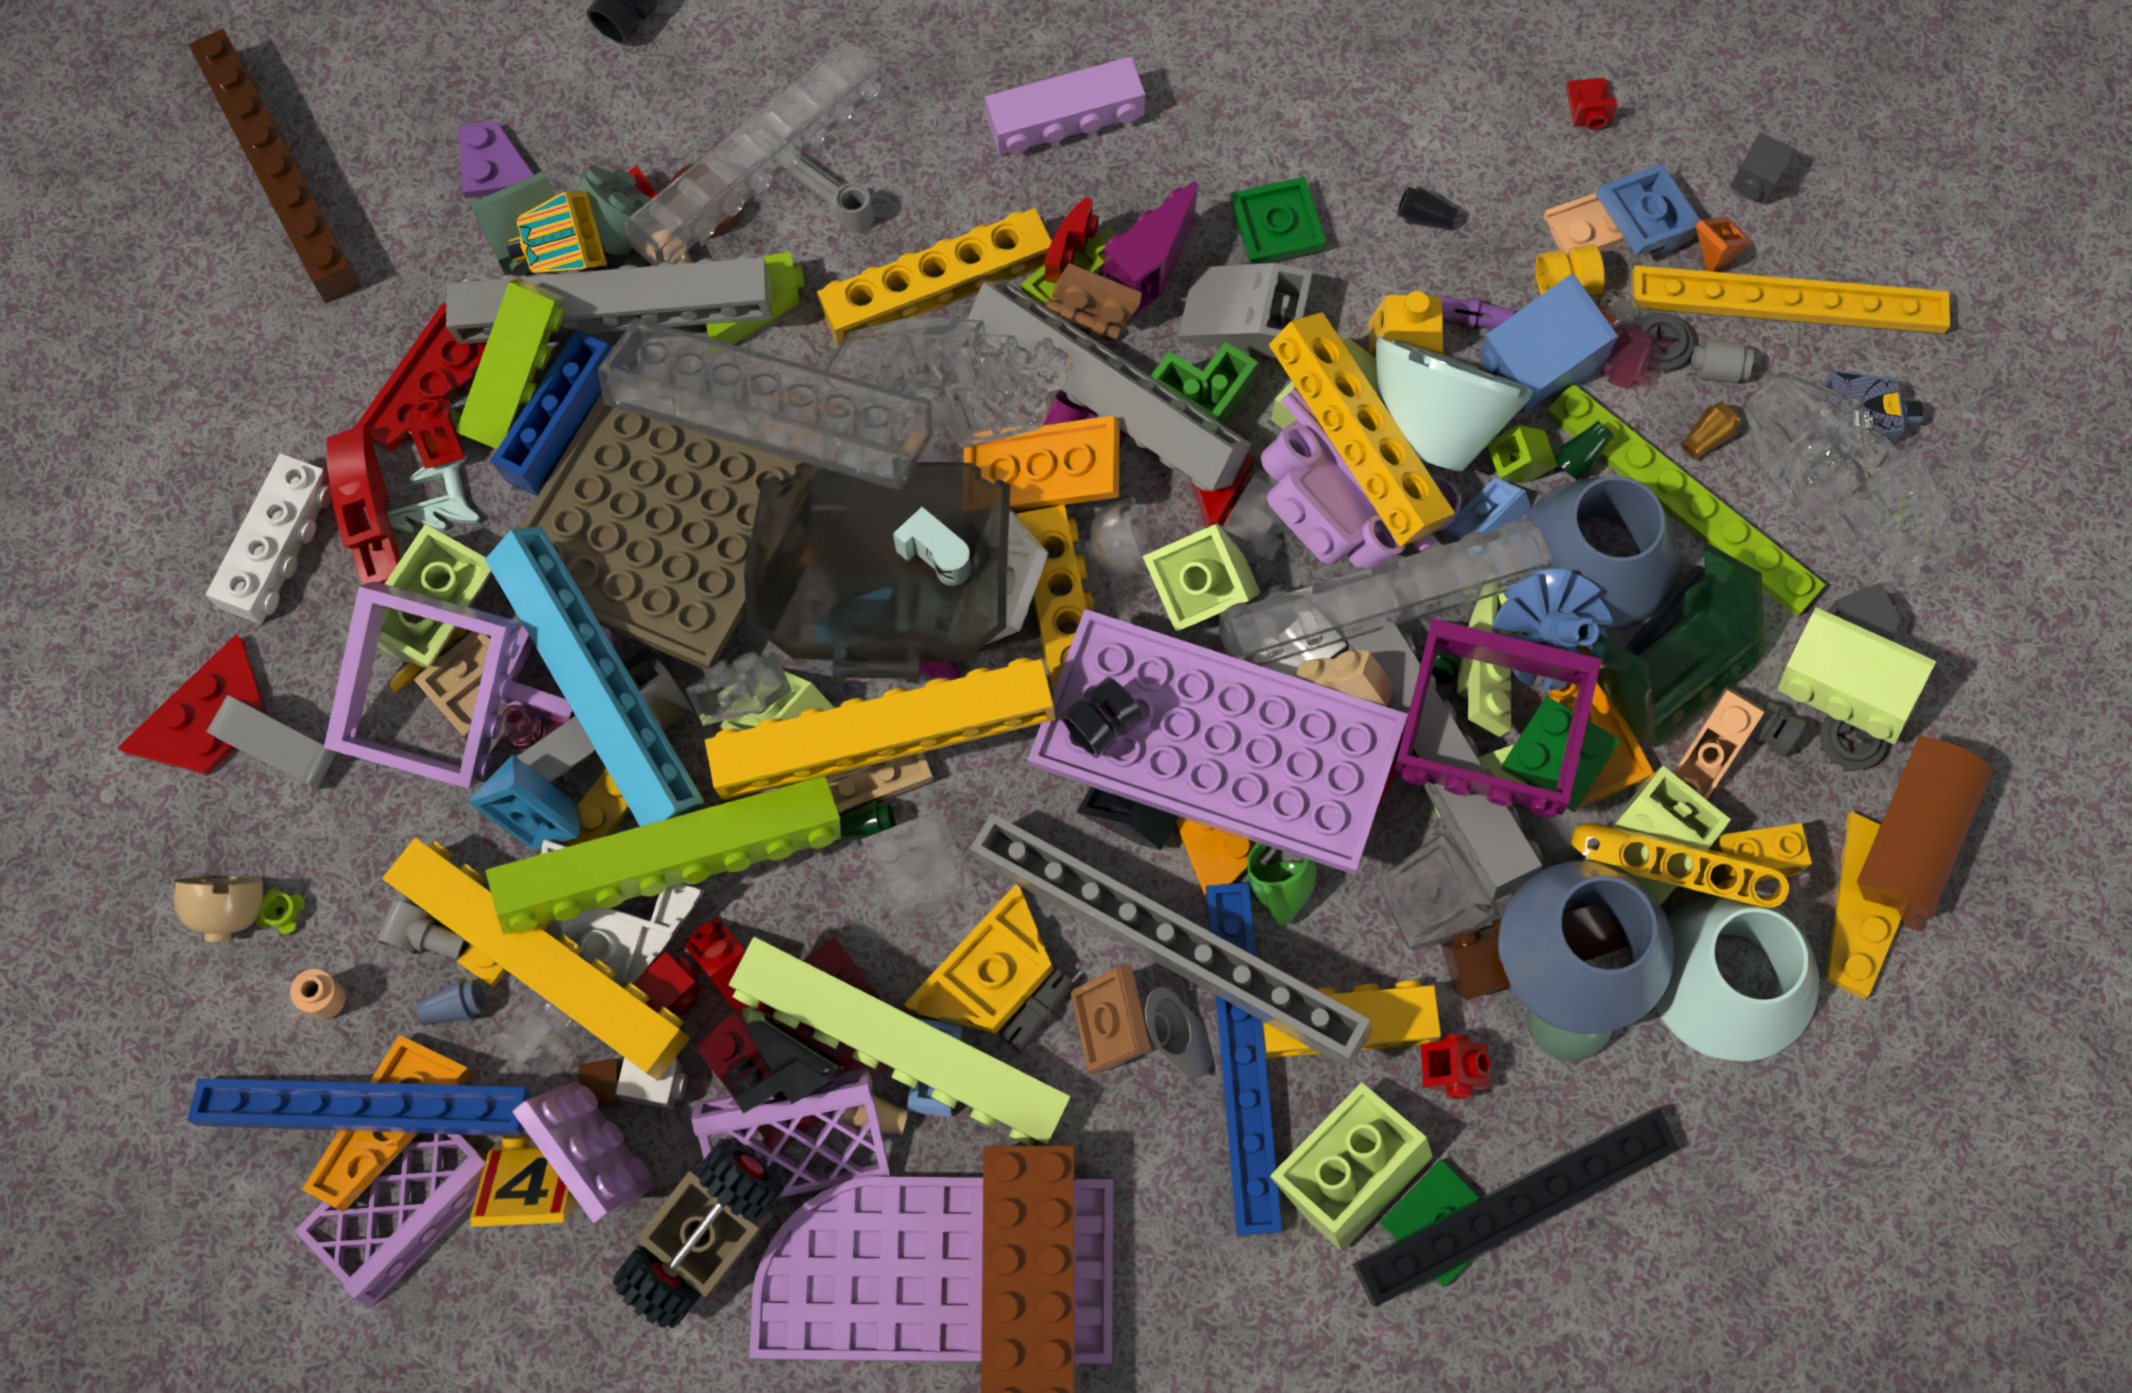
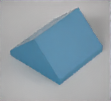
(527, 805)

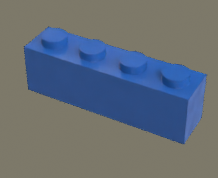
(552, 415)

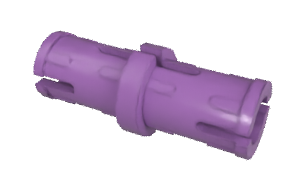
(1497, 314)

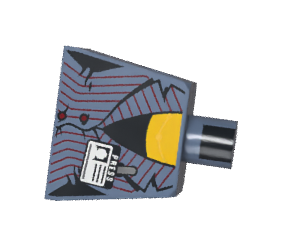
(1880, 399)

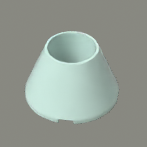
(1443, 403)
(1711, 1013)

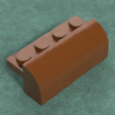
(1924, 829)

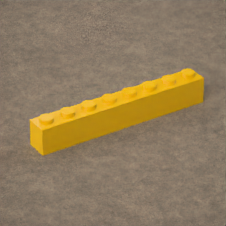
(879, 728)
(539, 960)

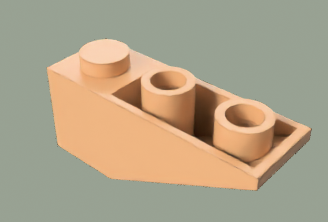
(1718, 741)

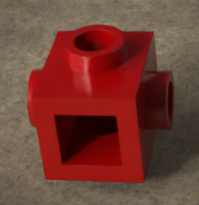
(1455, 1066)

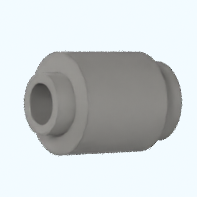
(1722, 361)

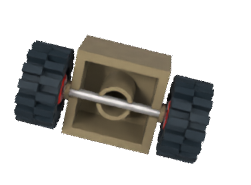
(699, 1233)

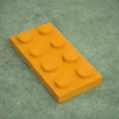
(1054, 463)

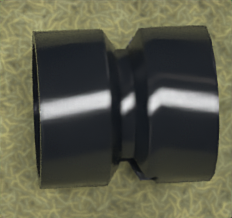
(619, 17)
(1091, 727)

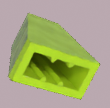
(785, 283)

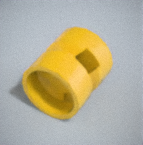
(1582, 261)

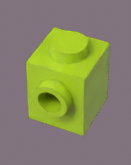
(1522, 454)

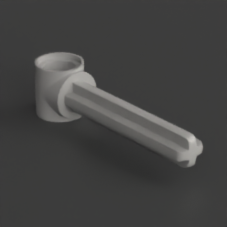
(839, 197)

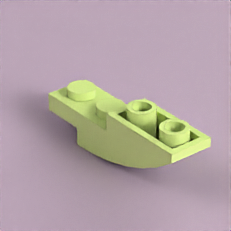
(1483, 683)

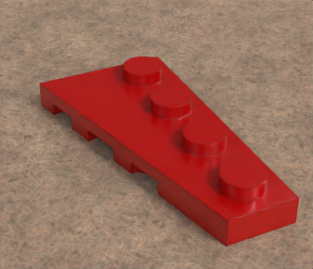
(430, 370)

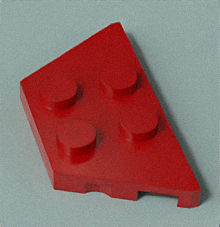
(178, 728)

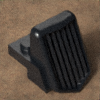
(782, 1064)

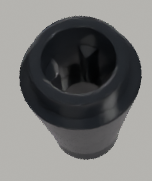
(1425, 209)

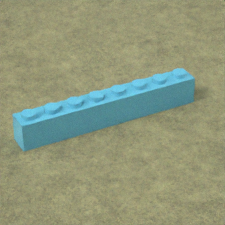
(592, 677)

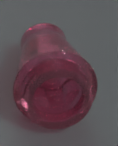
(522, 727)

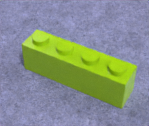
(511, 361)

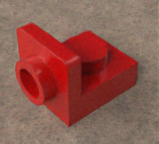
(1590, 103)
(435, 433)

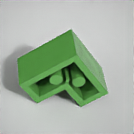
(1217, 387)

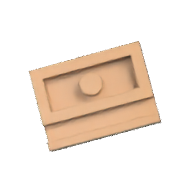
(1582, 223)

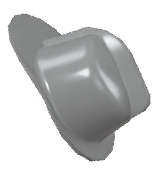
(1176, 1034)

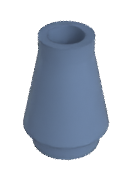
(453, 1003)

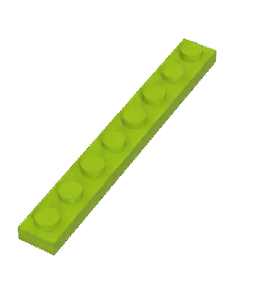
(1689, 501)

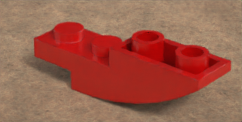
(360, 504)

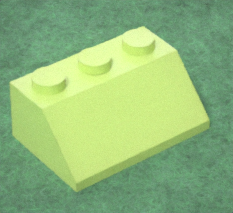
(436, 569)
(1856, 675)
(1352, 1166)

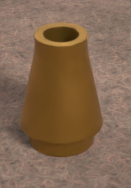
(1713, 428)

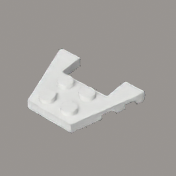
(624, 939)

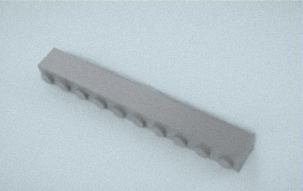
(1172, 941)

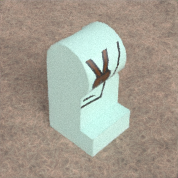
(935, 545)

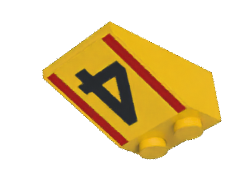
(520, 1187)

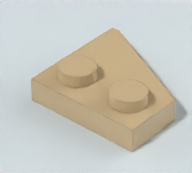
(455, 680)

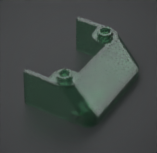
(1695, 659)

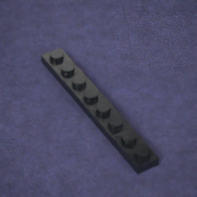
(1514, 1207)

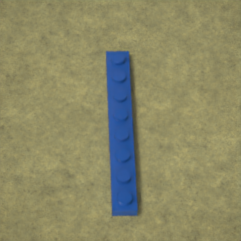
(1244, 1078)
(358, 1106)

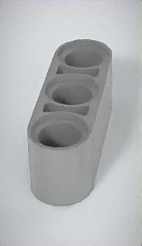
(271, 742)
(561, 754)

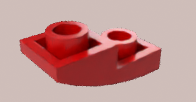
(1070, 237)

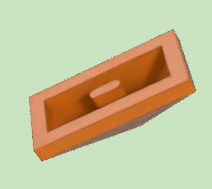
(1720, 241)

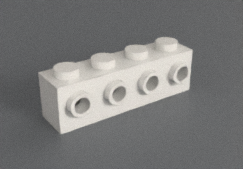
(271, 539)

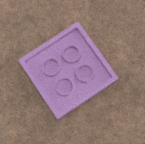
(585, 1149)

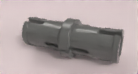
(1037, 1010)

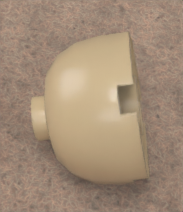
(218, 904)

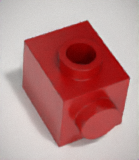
(669, 984)

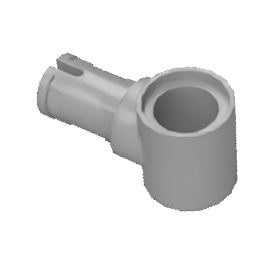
(413, 930)

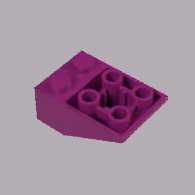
(1150, 249)

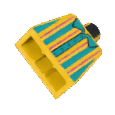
(558, 235)

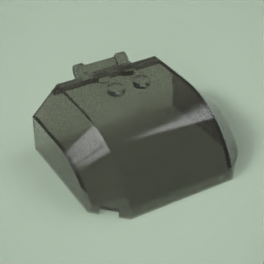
(835, 589)

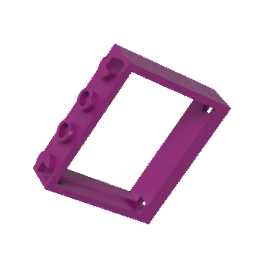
(1511, 654)

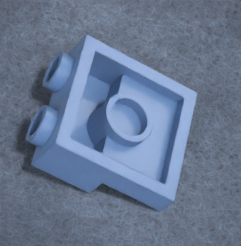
(1649, 210)

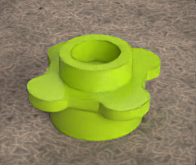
(274, 900)

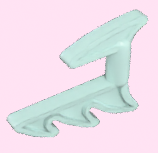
(451, 506)

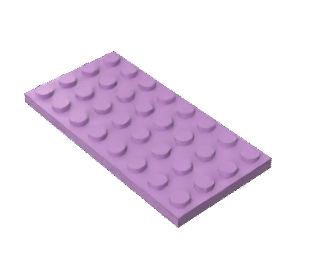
(1227, 742)

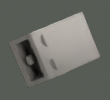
(1244, 305)

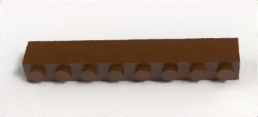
(274, 166)

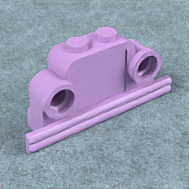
(1322, 497)

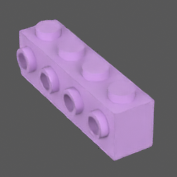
(1065, 106)

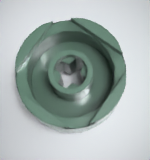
(612, 202)

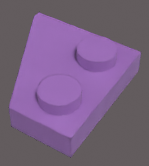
(488, 160)

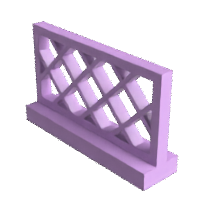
(842, 1092)
(413, 1234)

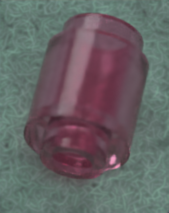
(1629, 357)

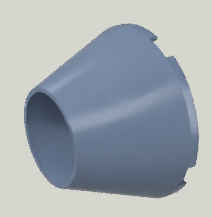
(1628, 585)
(1558, 983)

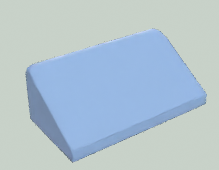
(1490, 509)

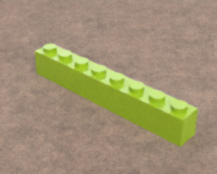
(663, 855)

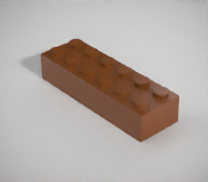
(1028, 1270)

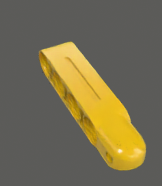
(1742, 887)

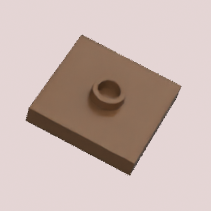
(1110, 1019)

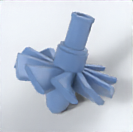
(1553, 611)

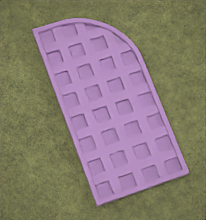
(898, 1274)

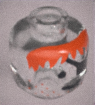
(1618, 309)

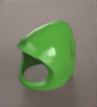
(1281, 885)

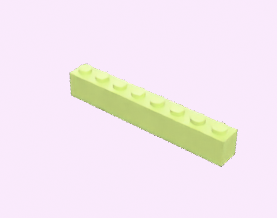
(898, 1041)

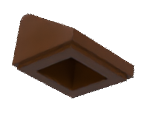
(602, 1080)

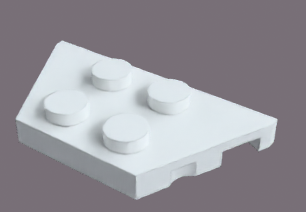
(1025, 569)

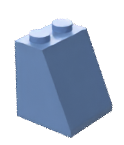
(1550, 342)

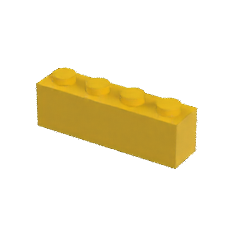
(1397, 1018)

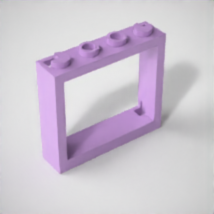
(357, 668)

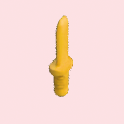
(411, 670)

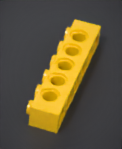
(927, 293)
(1361, 428)
(1056, 531)

